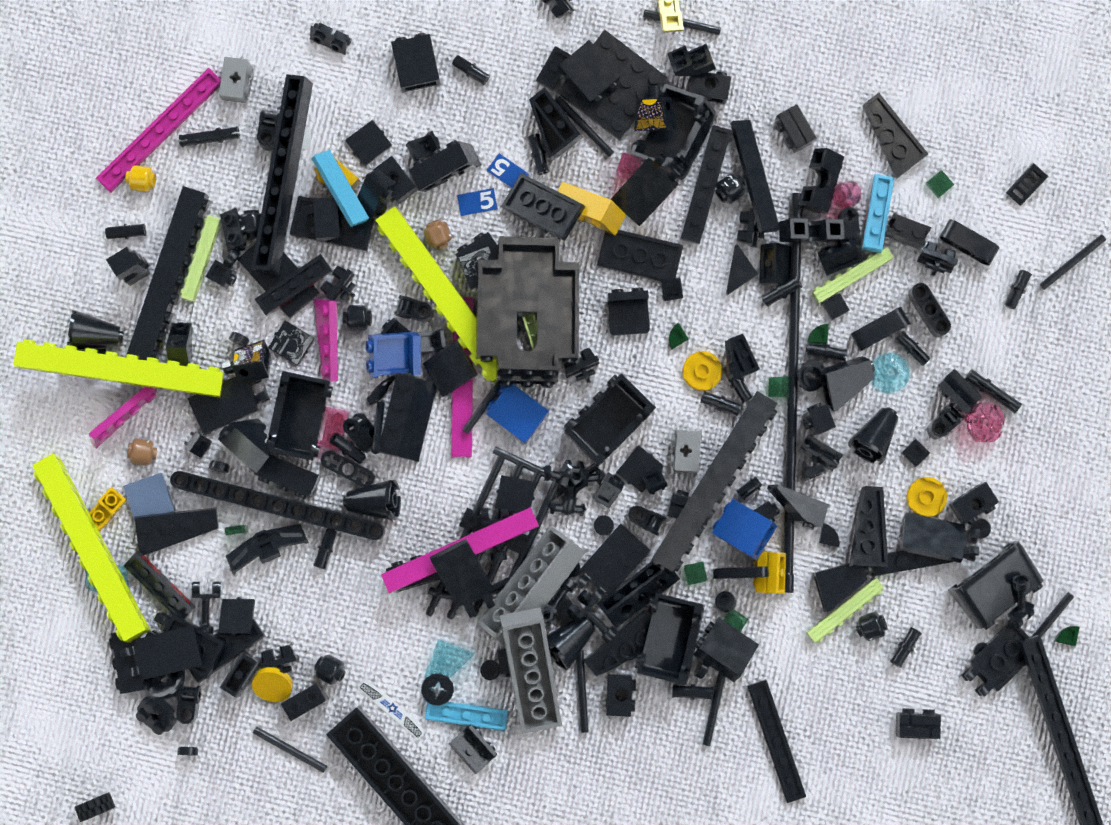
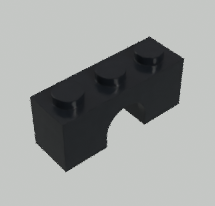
(828, 167)
(811, 231)
(129, 266)

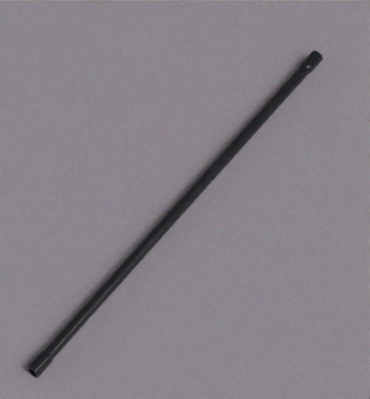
(791, 434)

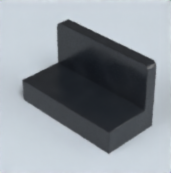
(774, 263)

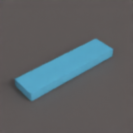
(340, 188)
(877, 213)
(467, 714)

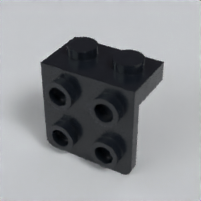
(628, 312)

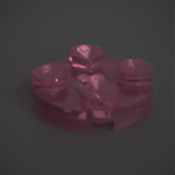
(975, 422)

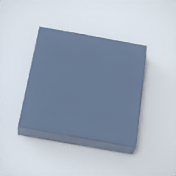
(149, 496)

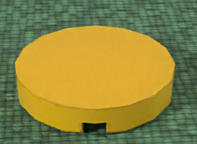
(702, 371)
(926, 496)
(272, 684)

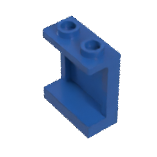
(394, 354)
(517, 412)
(744, 529)

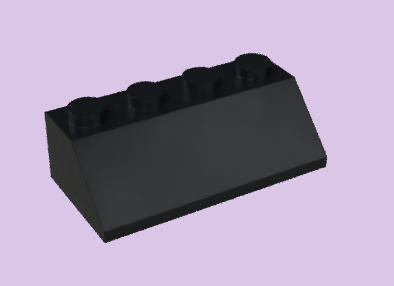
(407, 417)

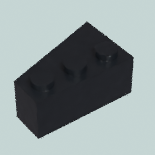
(554, 125)
(443, 165)

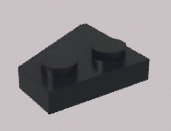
(739, 358)

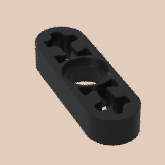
(337, 457)
(741, 572)

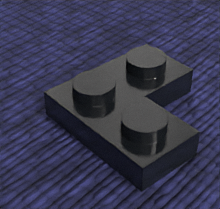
(550, 74)

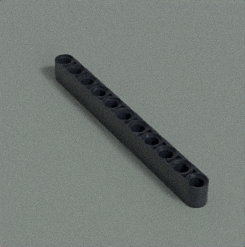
(268, 505)

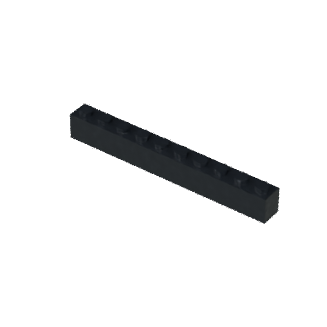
(282, 175)
(169, 274)
(713, 483)

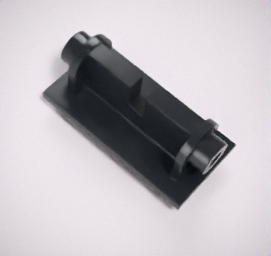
(322, 35)
(232, 230)
(823, 453)

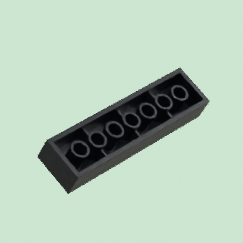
(389, 771)

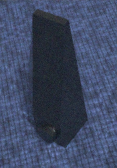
(247, 442)

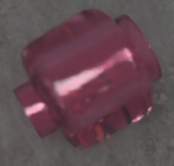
(846, 194)

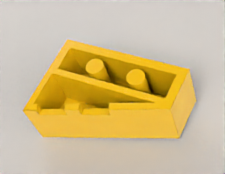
(598, 210)

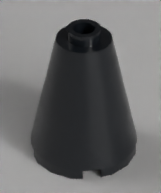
(92, 332)
(875, 436)
(375, 500)
(569, 641)

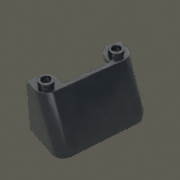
(693, 120)
(298, 415)
(991, 589)
(670, 638)

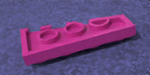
(326, 327)
(121, 415)

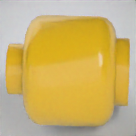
(141, 178)

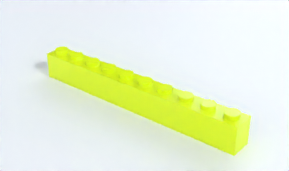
(435, 282)
(118, 369)
(91, 548)

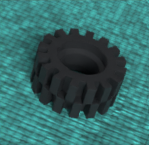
(94, 807)

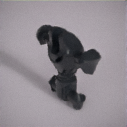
(572, 480)

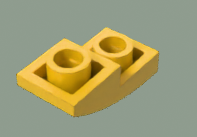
(107, 508)

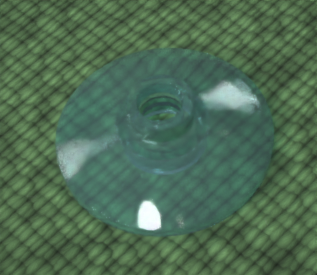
(883, 380)

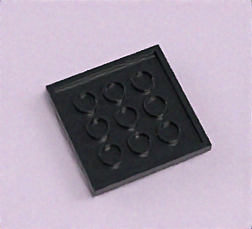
(618, 107)

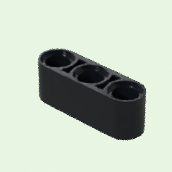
(969, 242)
(938, 315)
(880, 328)

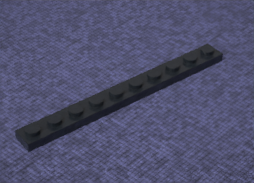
(1060, 731)

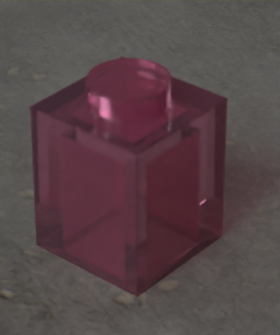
(627, 165)

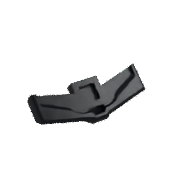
(265, 546)

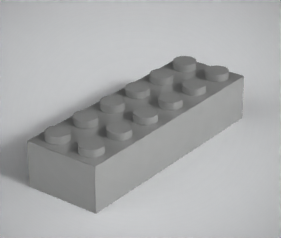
(534, 580)
(531, 670)

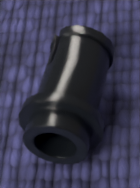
(749, 488)

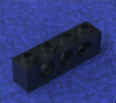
(636, 593)

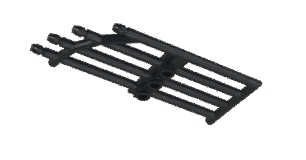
(472, 522)

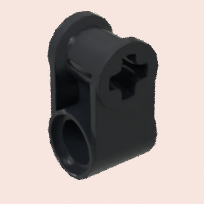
(267, 127)
(851, 227)
(409, 309)
(947, 419)
(361, 433)
(647, 519)
(188, 702)

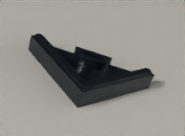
(740, 270)

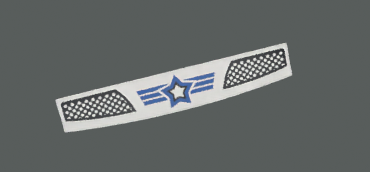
(392, 708)

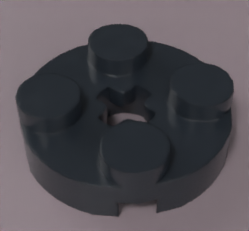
(166, 690)
(148, 715)

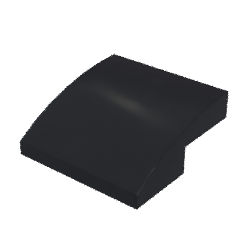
(691, 62)
(450, 369)

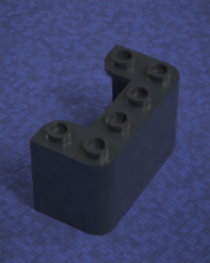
(609, 419)

